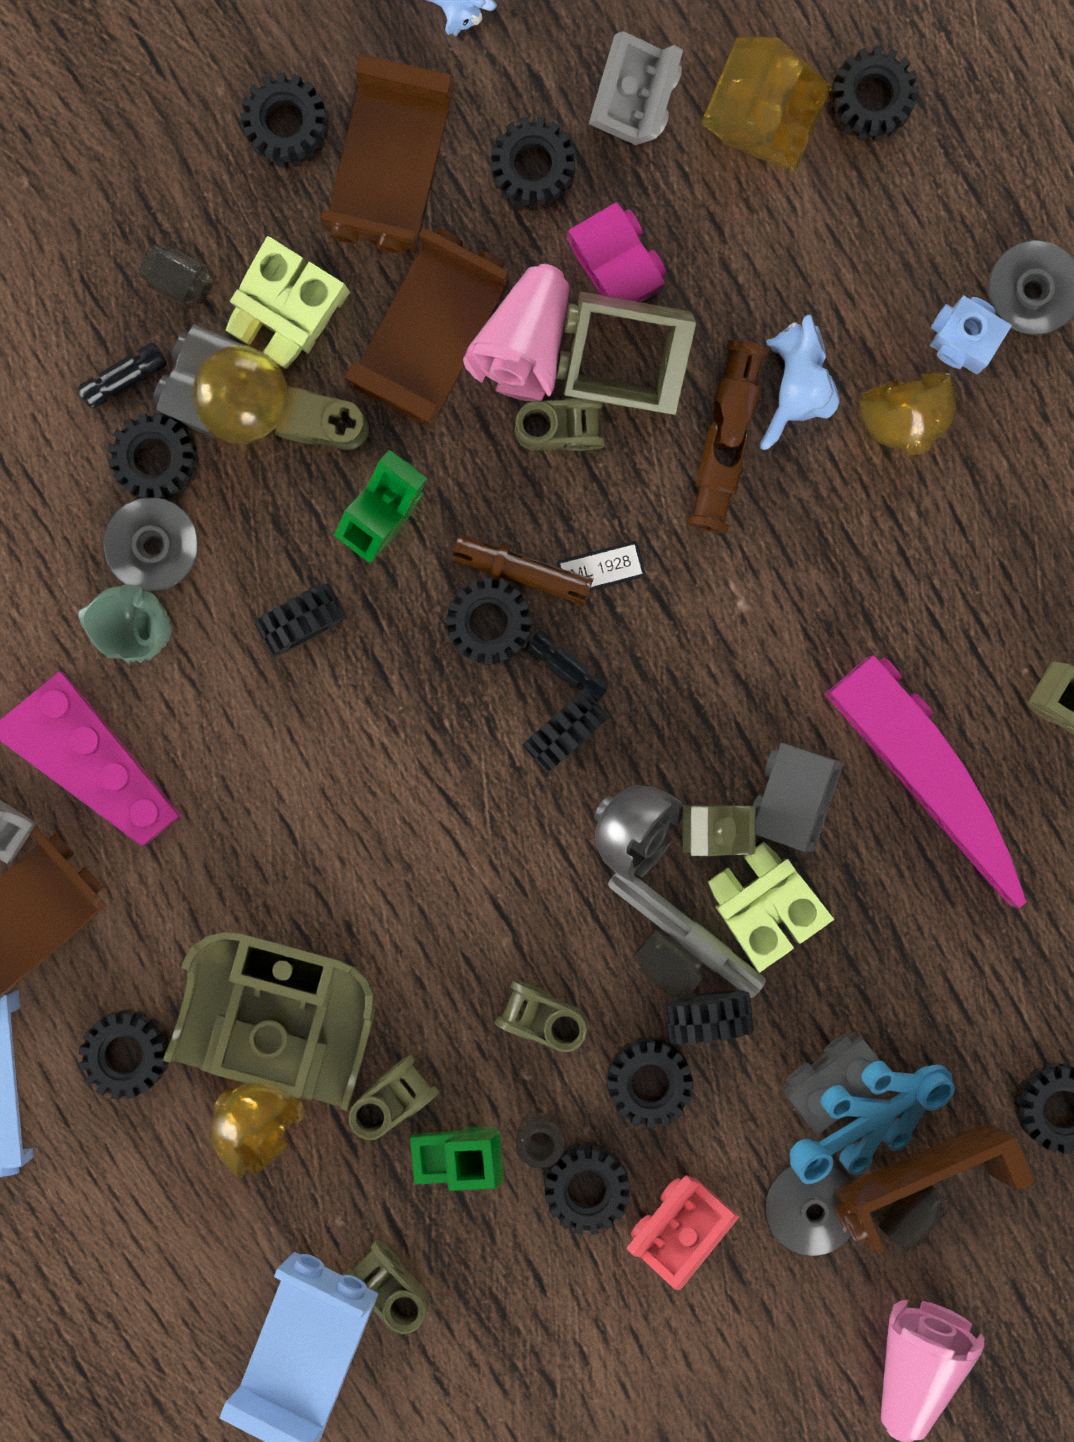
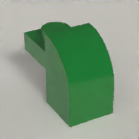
(381, 507)
(461, 1158)

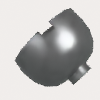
(634, 829)

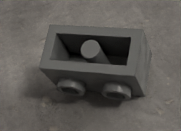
(796, 796)
(840, 1065)

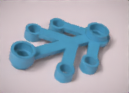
(924, 1090)

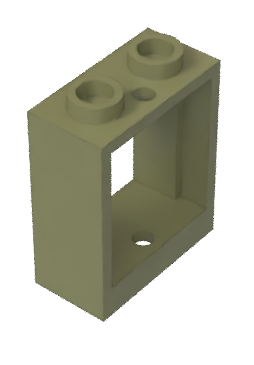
(666, 394)

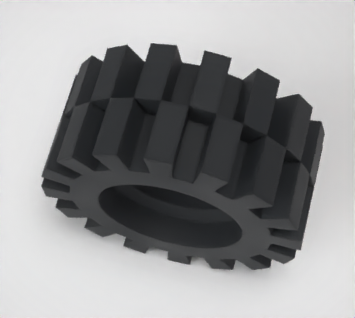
(881, 67)
(278, 93)
(538, 136)
(133, 437)
(488, 592)
(300, 619)
(565, 731)
(709, 1017)
(96, 1054)
(1033, 1103)
(660, 1109)
(587, 1216)

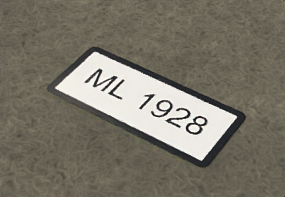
(607, 565)

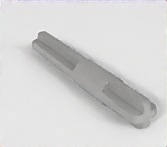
(689, 934)

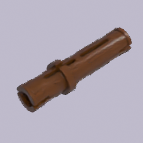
(521, 569)

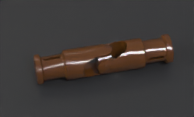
(733, 409)

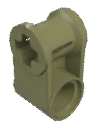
(314, 420)
(564, 425)
(539, 1017)
(393, 1098)
(391, 1282)

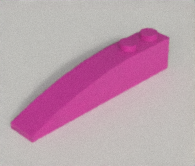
(926, 765)

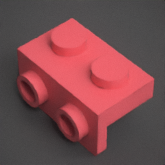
(682, 1230)

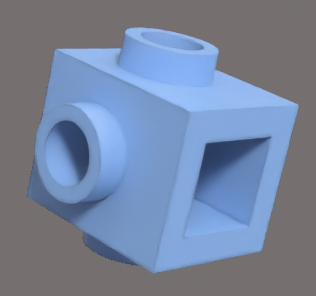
(968, 334)

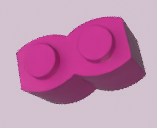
(614, 256)

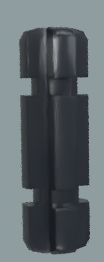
(122, 375)
(565, 665)

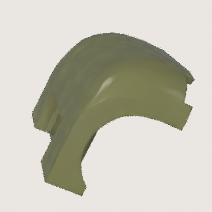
(274, 1017)

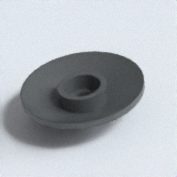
(1040, 265)
(128, 538)
(787, 1207)

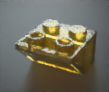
(766, 101)

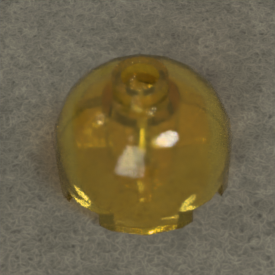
(259, 400)
(910, 412)
(251, 1126)

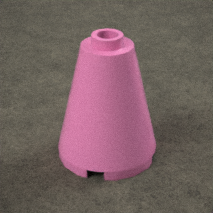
(523, 336)
(924, 1366)

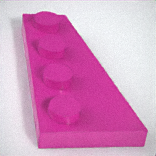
(80, 752)

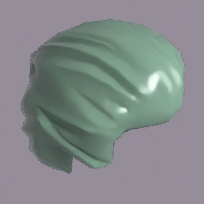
(126, 623)

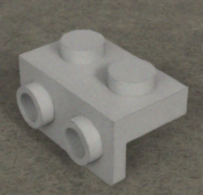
(636, 89)

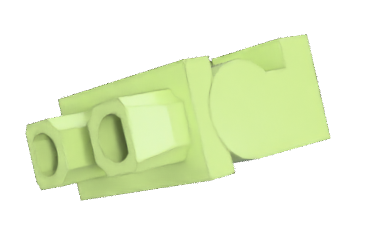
(285, 298)
(766, 901)

